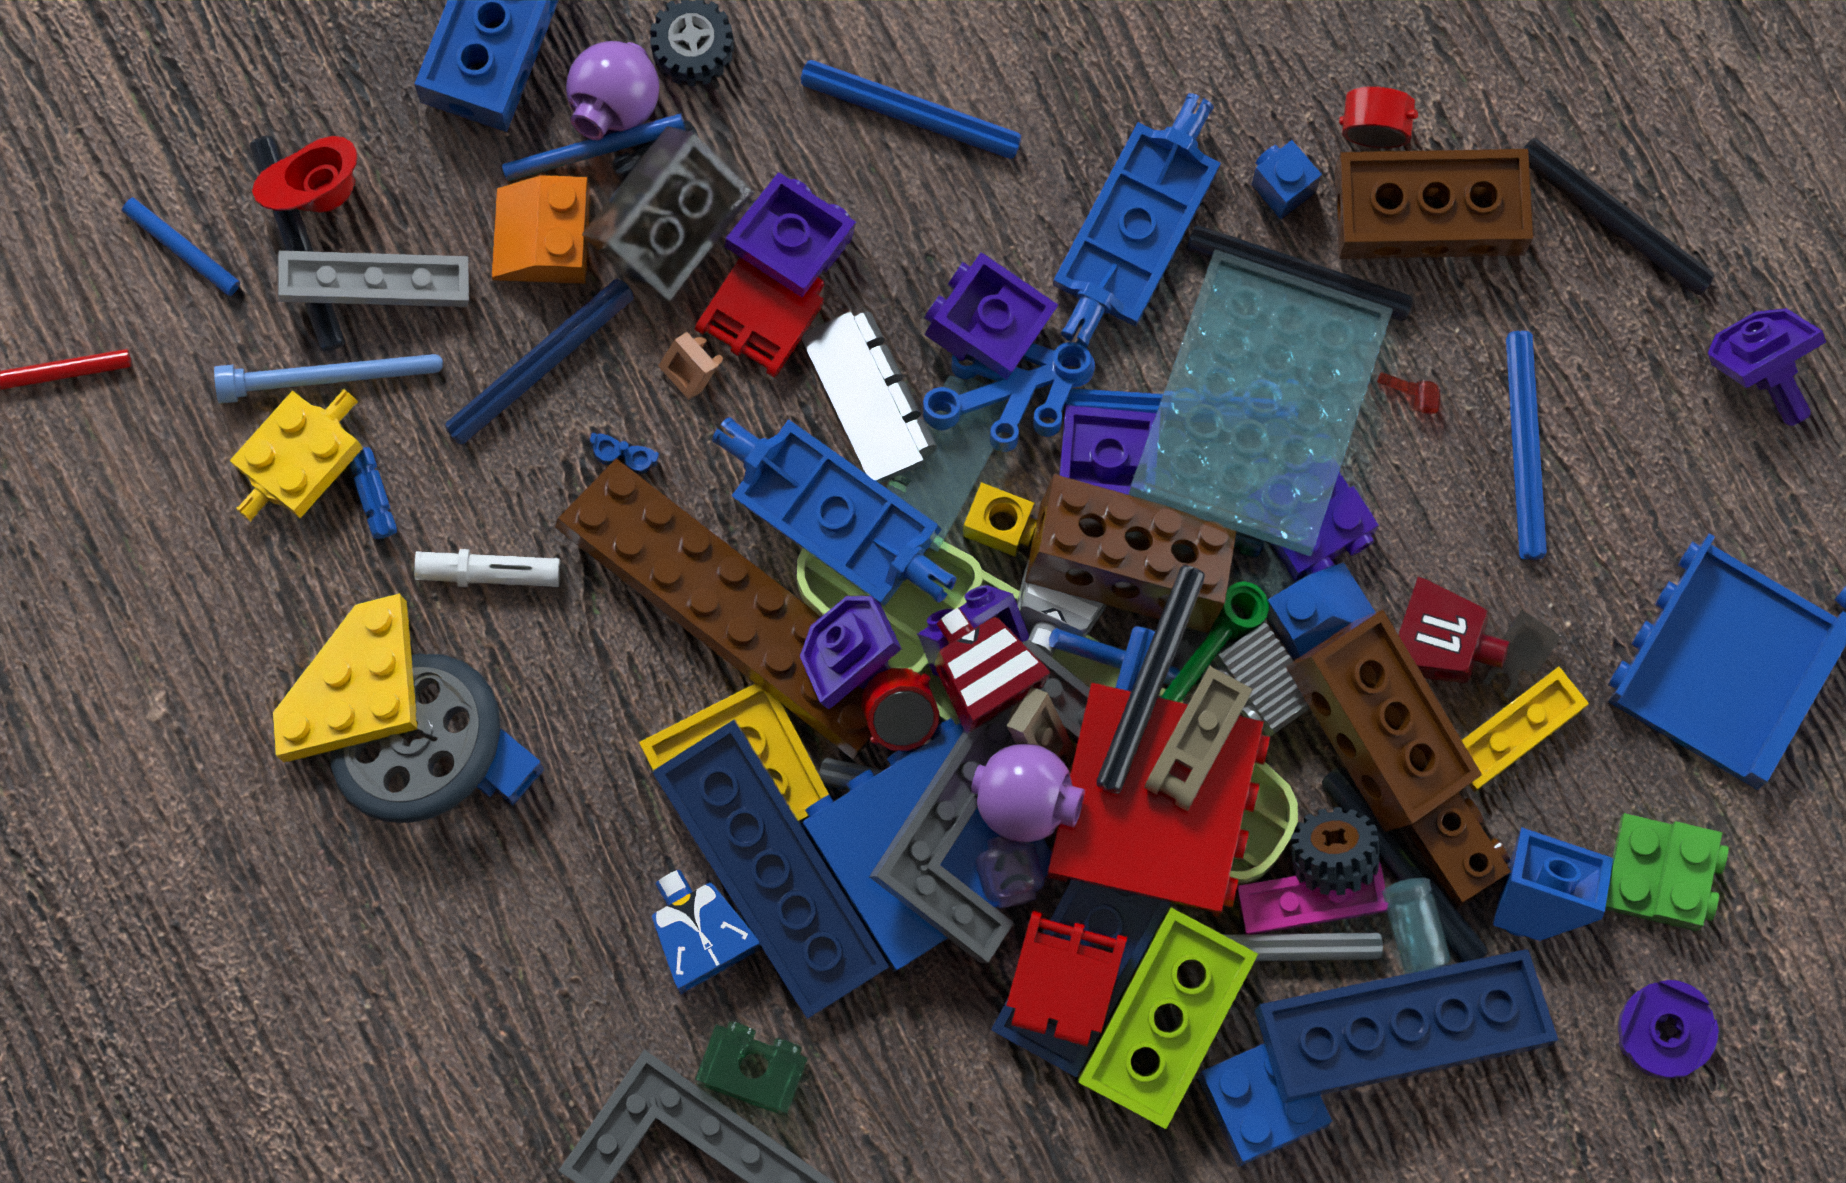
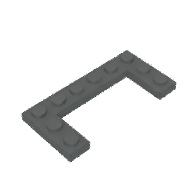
(913, 859)
(659, 1093)

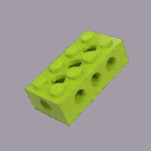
(1178, 1050)

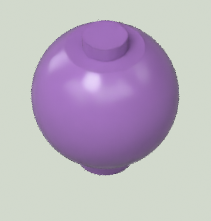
(611, 88)
(1026, 793)

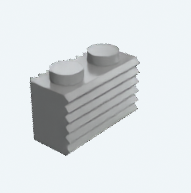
(1261, 665)

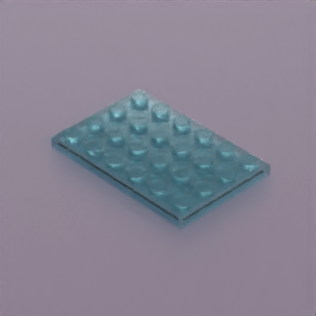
(1261, 402)

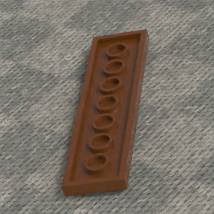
(709, 593)

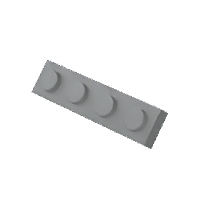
(373, 278)

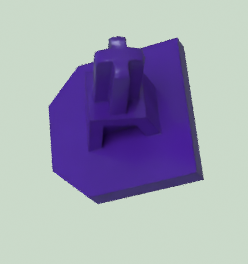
(1764, 353)
(848, 648)

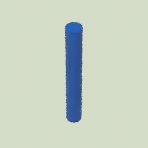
(181, 246)
(1095, 651)

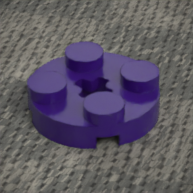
(1693, 1019)

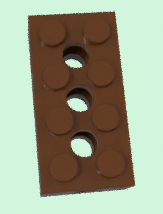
(1447, 177)
(1126, 550)
(1384, 721)

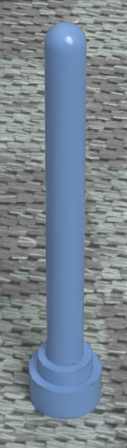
(235, 383)

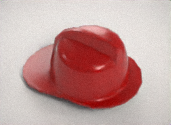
(310, 179)

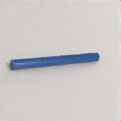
(590, 148)

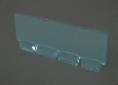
(951, 472)

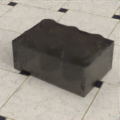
(668, 213)

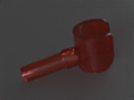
(1426, 392)

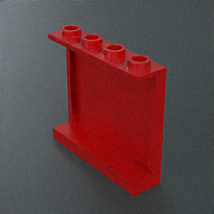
(1143, 838)

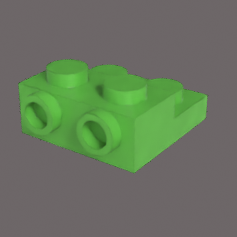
(1665, 872)

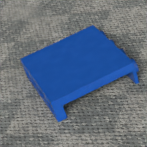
(1729, 663)
(865, 821)

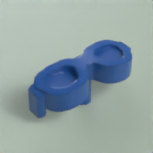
(636, 458)

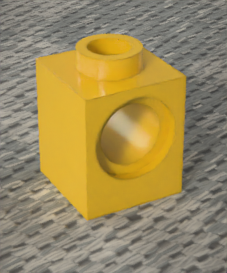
(992, 501)

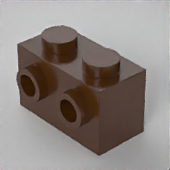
(1459, 849)

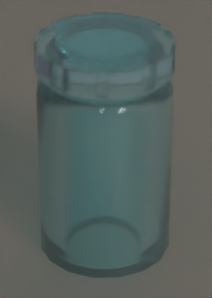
(1416, 925)

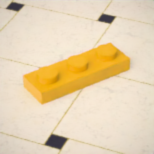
(1523, 725)

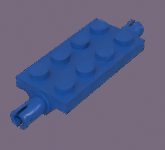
(1137, 222)
(835, 511)

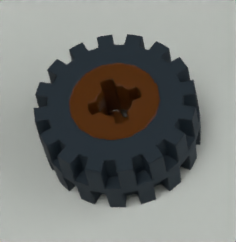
(1335, 851)

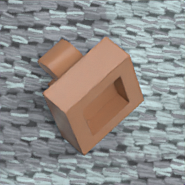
(689, 364)

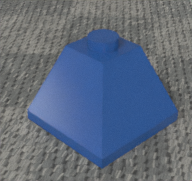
(1316, 609)
(1551, 887)

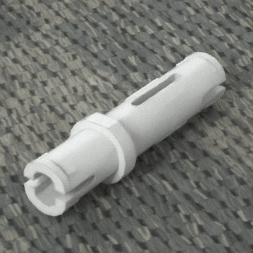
(492, 569)

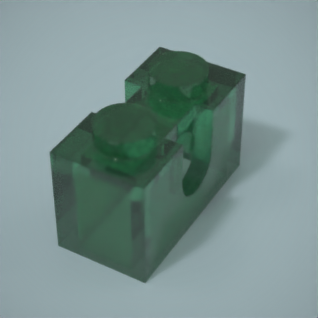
(773, 1090)

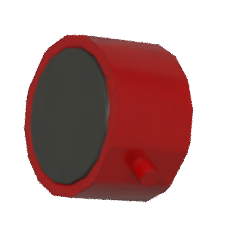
(1378, 117)
(900, 709)

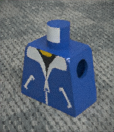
(699, 932)

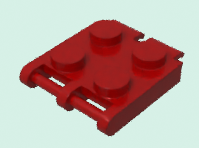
(760, 315)
(1064, 980)

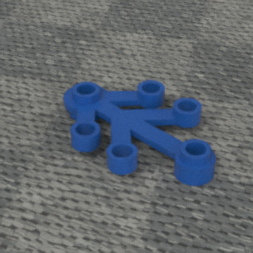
(1017, 388)

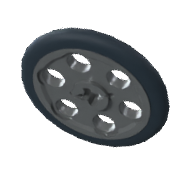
(472, 748)

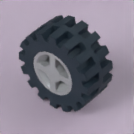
(690, 24)

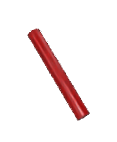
(65, 369)

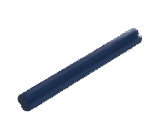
(539, 361)

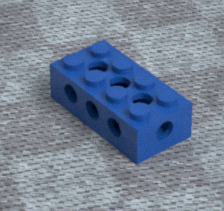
(507, 50)

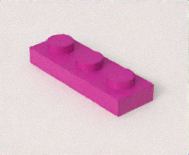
(1289, 904)

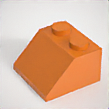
(542, 230)

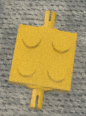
(296, 454)

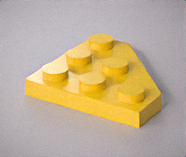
(353, 687)
(767, 730)

